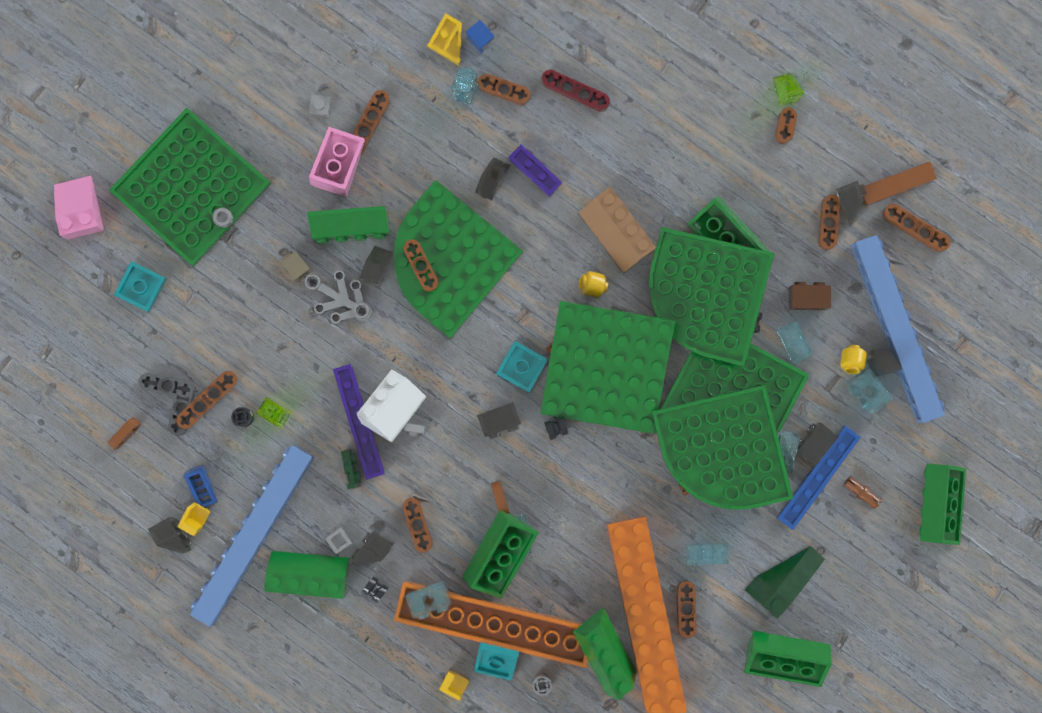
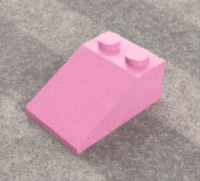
(336, 162)
(77, 208)

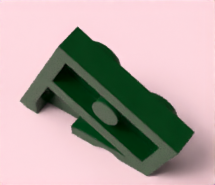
(353, 477)

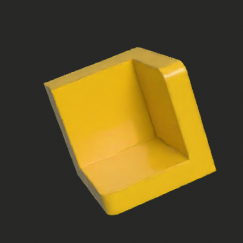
(194, 519)
(454, 685)

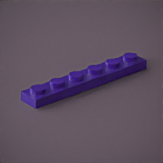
(362, 435)

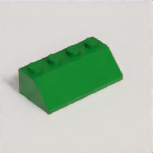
(721, 223)
(349, 224)
(942, 504)
(500, 555)
(307, 574)
(606, 655)
(788, 658)

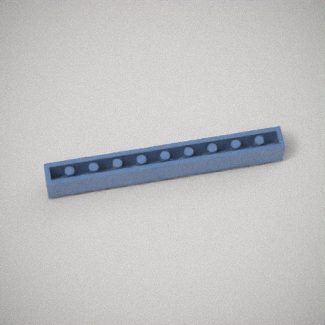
(897, 329)
(252, 535)

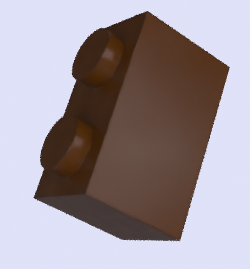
(809, 296)

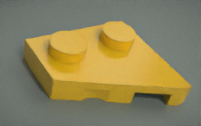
(447, 39)

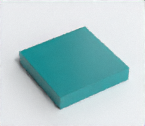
(140, 286)
(522, 366)
(496, 661)

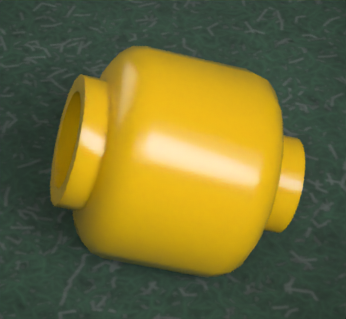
(593, 284)
(853, 359)

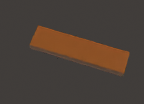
(899, 183)

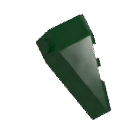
(783, 582)

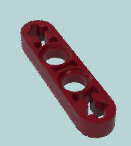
(574, 92)

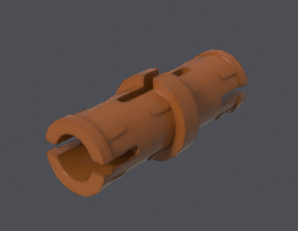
(862, 492)

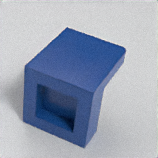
(479, 35)

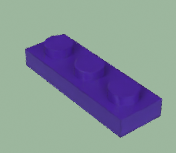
(535, 170)

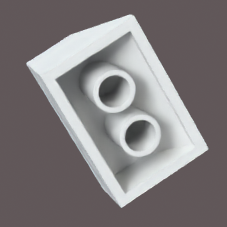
(391, 406)

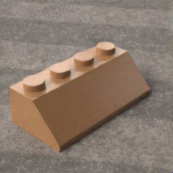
(617, 230)

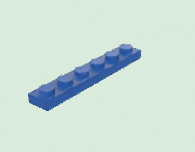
(818, 478)

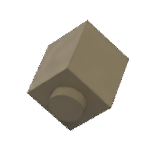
(295, 266)

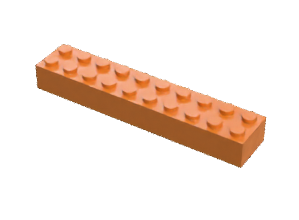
(646, 616)
(498, 626)

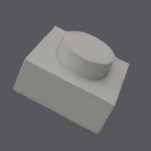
(320, 105)
(415, 430)
(338, 540)

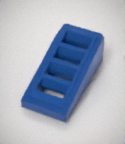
(206, 484)

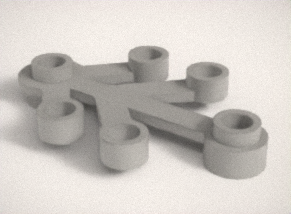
(340, 299)

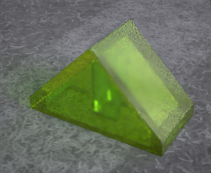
(787, 89)
(274, 412)

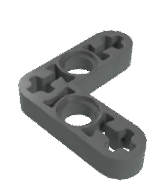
(179, 397)

